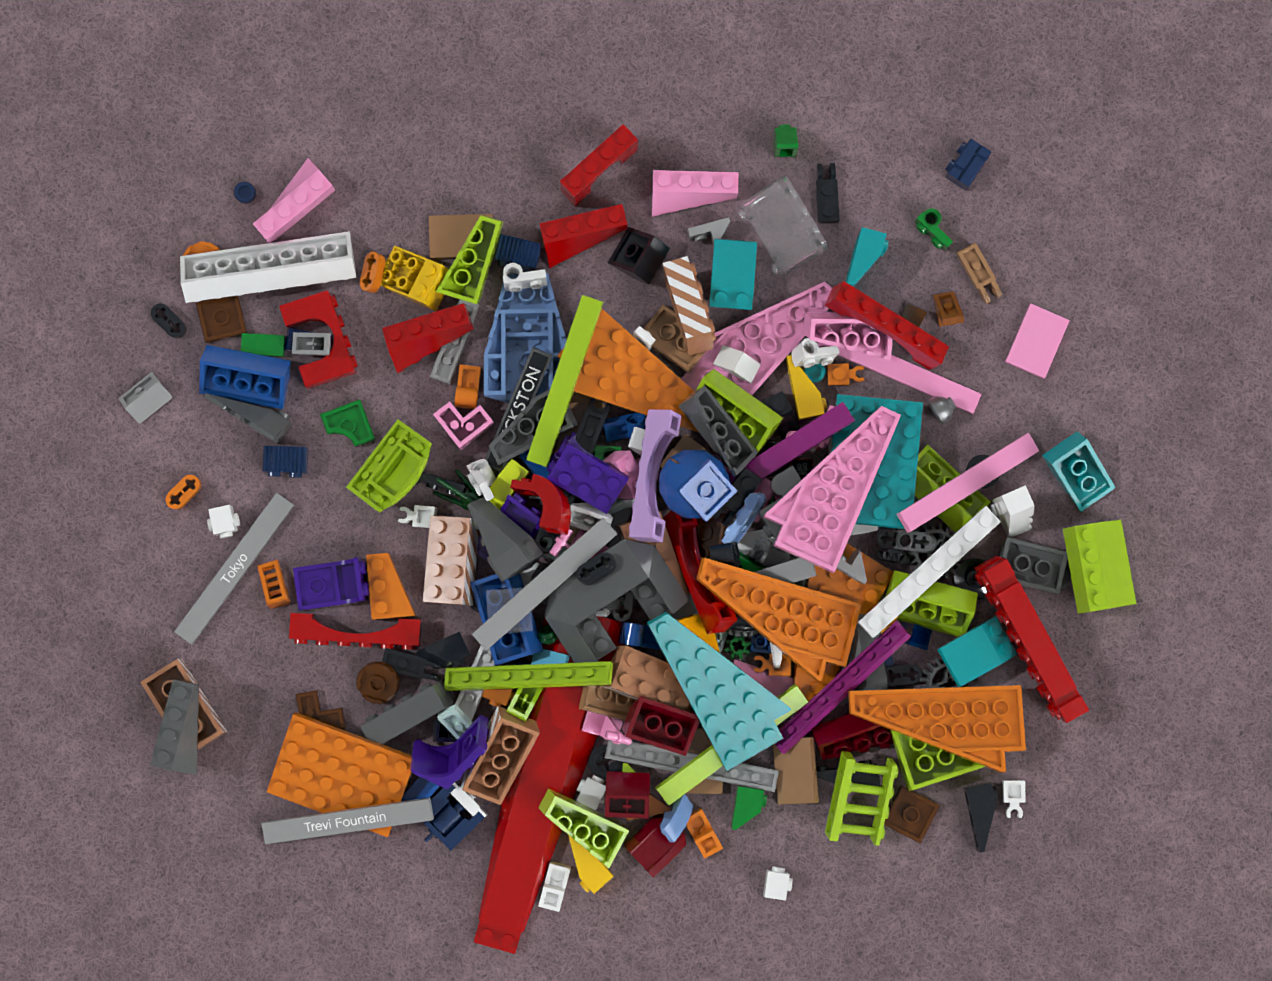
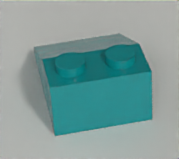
(866, 252)
(733, 274)
(1079, 470)
(977, 651)

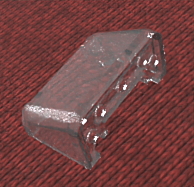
(783, 227)

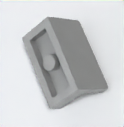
(145, 398)

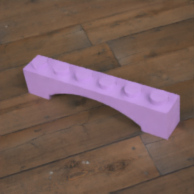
(659, 432)

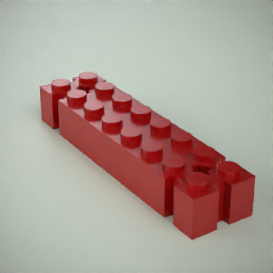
(1031, 639)

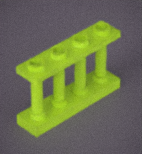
(844, 786)

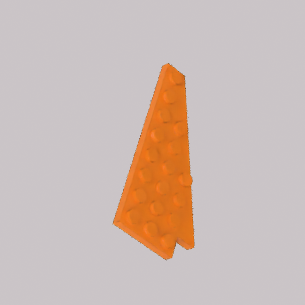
(628, 374)
(844, 587)
(796, 619)
(959, 720)

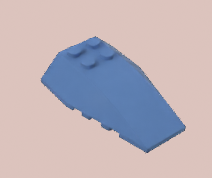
(519, 323)

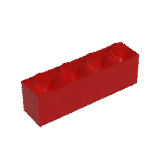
(580, 232)
(425, 334)

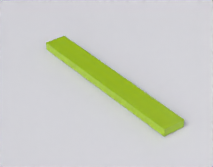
(565, 380)
(528, 676)
(708, 760)

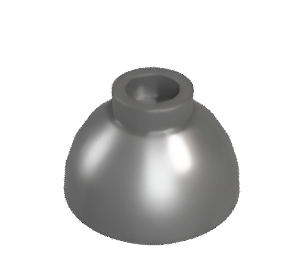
(942, 408)

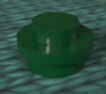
(547, 635)

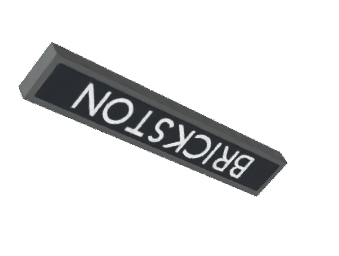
(523, 394)

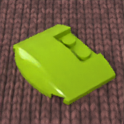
(391, 467)

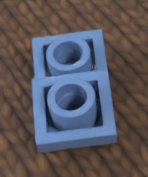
(676, 820)

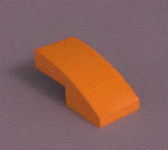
(703, 833)

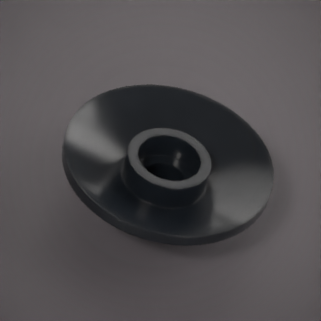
(964, 577)

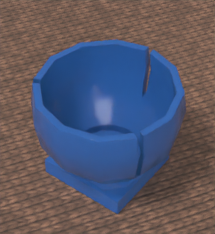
(695, 485)

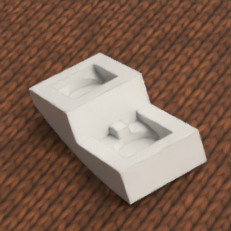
(554, 886)

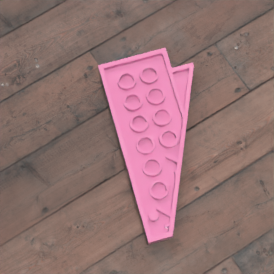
(763, 337)
(826, 503)

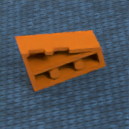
(386, 589)

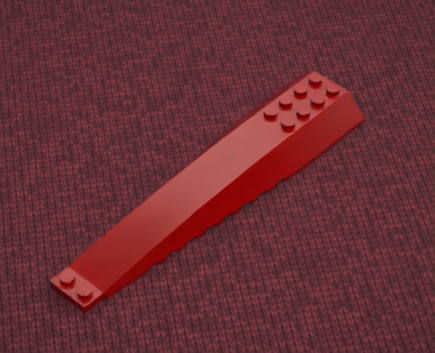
(523, 833)

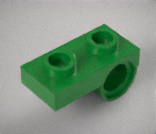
(938, 237)

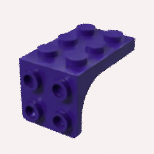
(585, 475)
(521, 514)
(331, 584)
(447, 763)

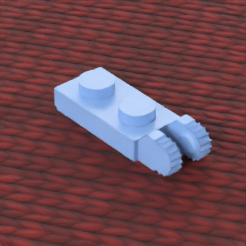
(745, 518)

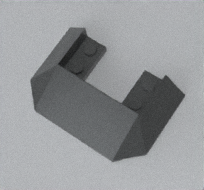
(574, 605)

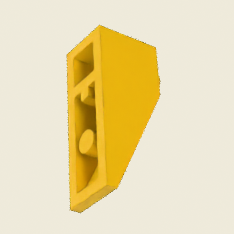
(805, 394)
(590, 869)

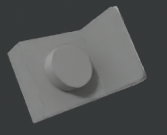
(714, 229)
(854, 567)

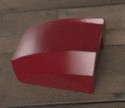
(652, 847)

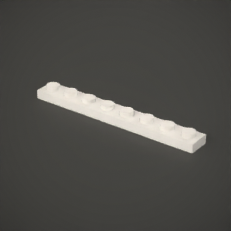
(929, 572)

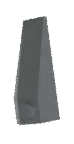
(263, 420)
(520, 433)
(507, 544)
(877, 679)

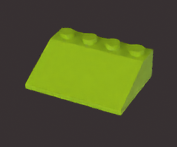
(1099, 566)
(926, 764)

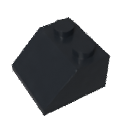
(639, 255)

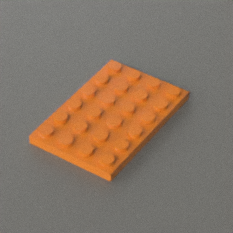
(337, 769)

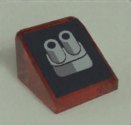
(802, 466)

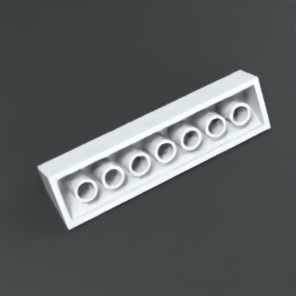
(267, 267)

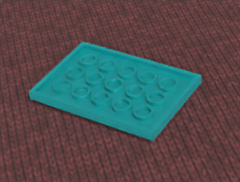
(896, 476)

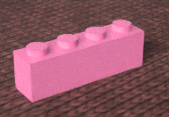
(691, 189)
(300, 196)
(847, 333)

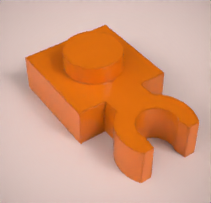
(840, 374)
(783, 671)

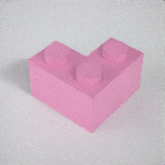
(465, 429)
(628, 465)

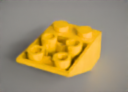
(414, 277)

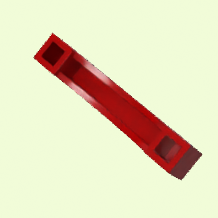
(855, 304)
(713, 612)
(305, 627)

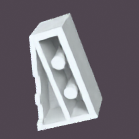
(1014, 511)

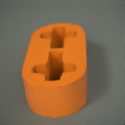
(372, 272)
(187, 496)

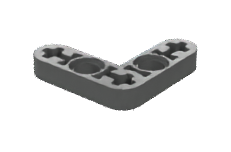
(900, 534)

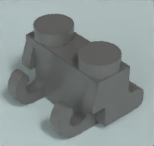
(768, 555)

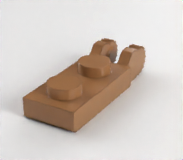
(978, 271)

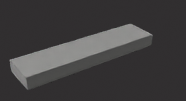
(451, 352)

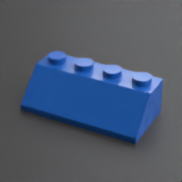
(244, 376)
(511, 645)

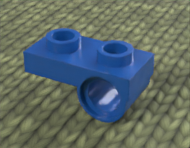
(623, 426)
(637, 635)

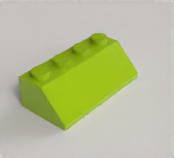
(935, 472)
(939, 607)

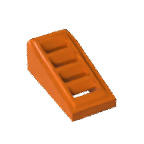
(279, 601)

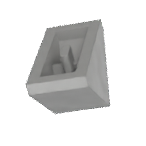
(311, 344)

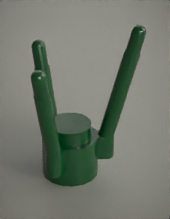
(466, 497)

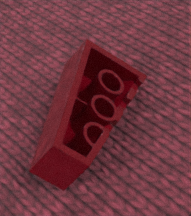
(849, 734)

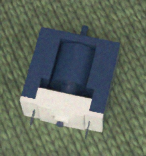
(448, 821)

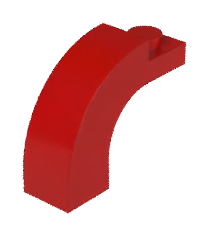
(556, 507)

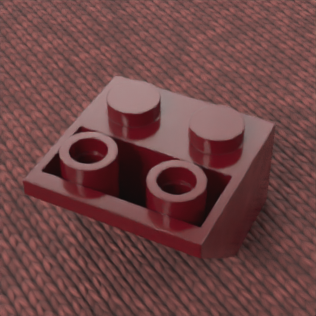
(627, 794)

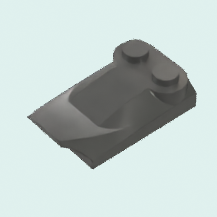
(1037, 565)

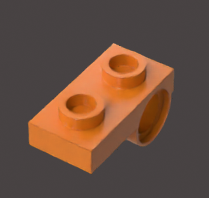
(467, 387)

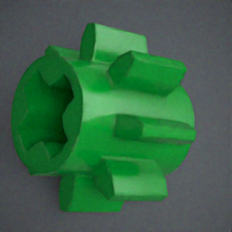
(730, 649)

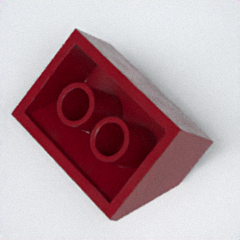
(660, 725)

